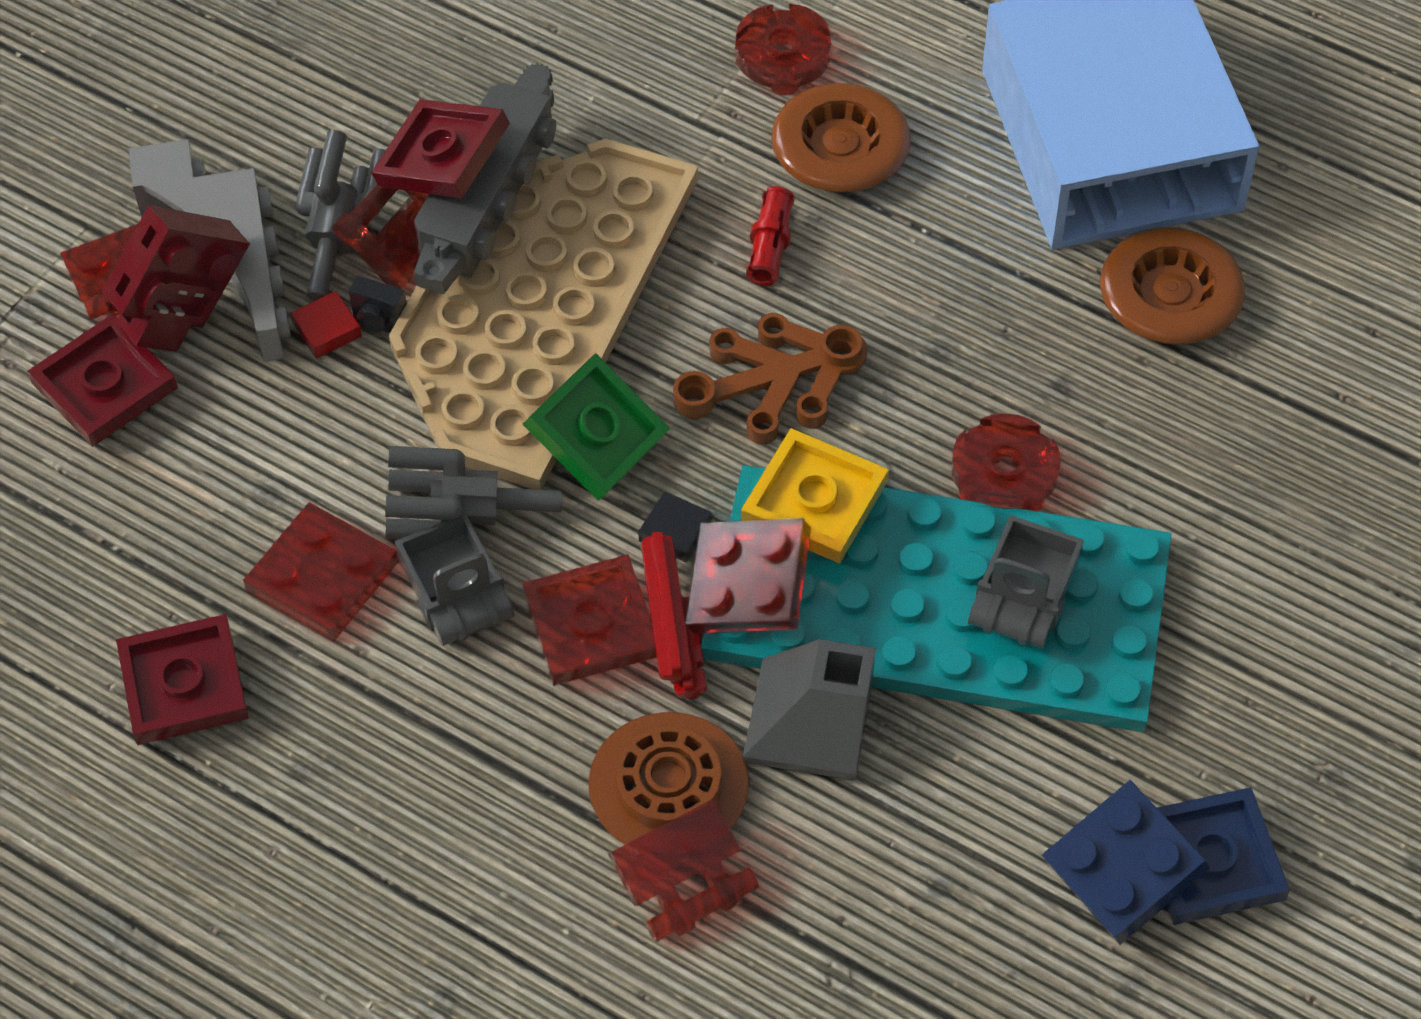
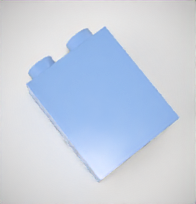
(1117, 115)

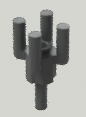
(325, 201)
(451, 491)

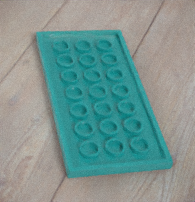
(911, 596)

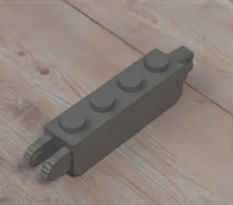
(462, 231)

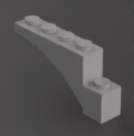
(172, 179)

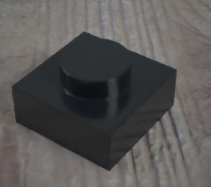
(376, 304)

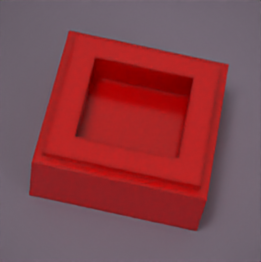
(326, 324)

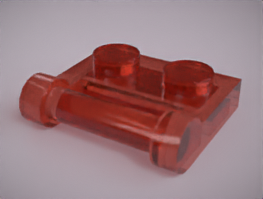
(395, 247)

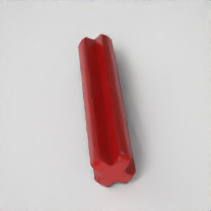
(666, 608)

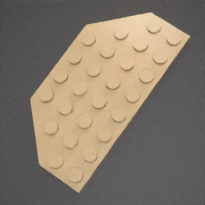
(540, 302)

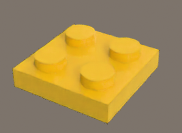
(820, 485)

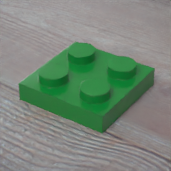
(596, 426)

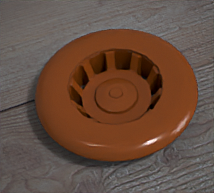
(841, 149)
(1171, 300)
(666, 773)

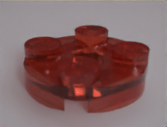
(788, 68)
(1005, 437)

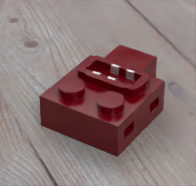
(172, 275)

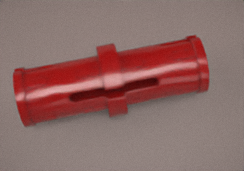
(770, 236)

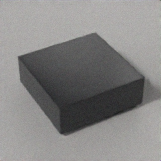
(676, 519)

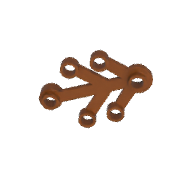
(774, 370)

